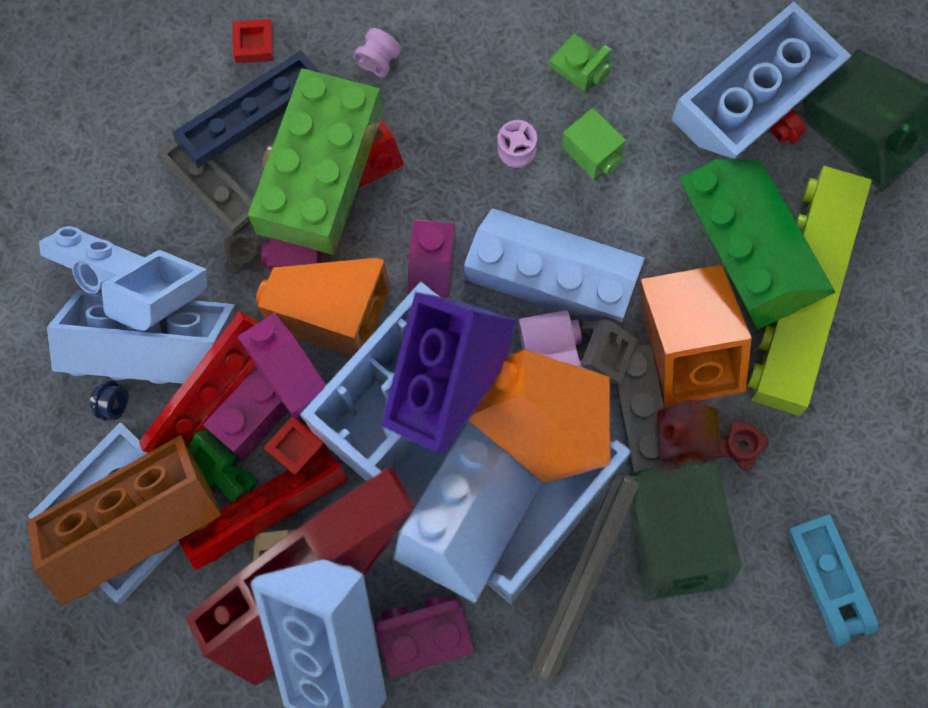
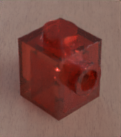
(689, 433)

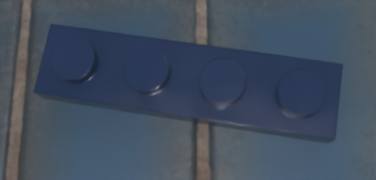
(241, 112)

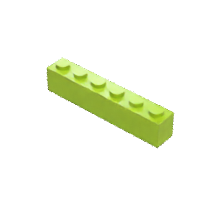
(798, 340)

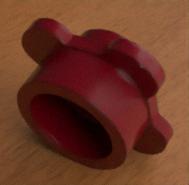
(755, 443)

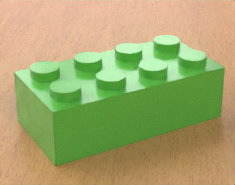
(316, 161)

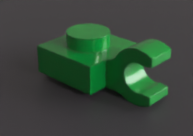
(215, 464)

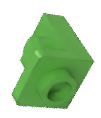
(582, 63)

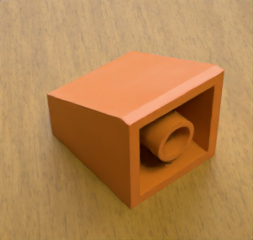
(328, 301)
(696, 334)
(548, 415)

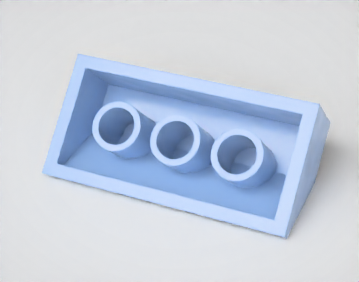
(759, 83)
(552, 267)
(93, 344)
(467, 515)
(320, 636)

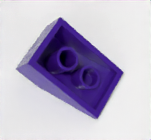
(444, 368)

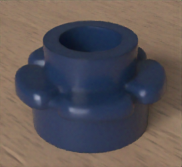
(103, 399)

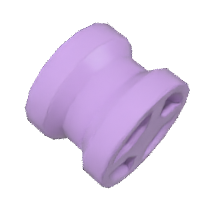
(377, 52)
(518, 134)

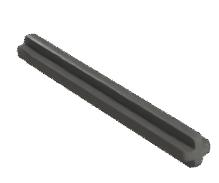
(584, 576)

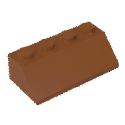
(120, 521)

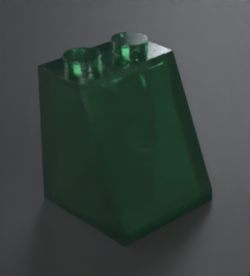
(872, 117)
(683, 531)

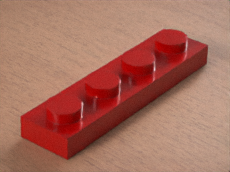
(205, 389)
(261, 509)

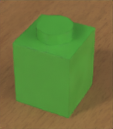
(594, 144)

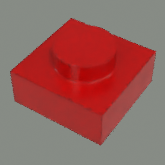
(253, 41)
(294, 446)

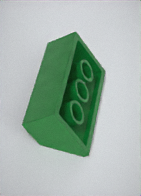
(755, 239)

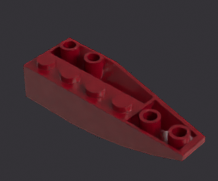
(346, 533)

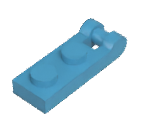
(832, 579)

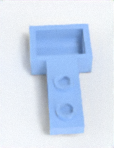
(133, 287)

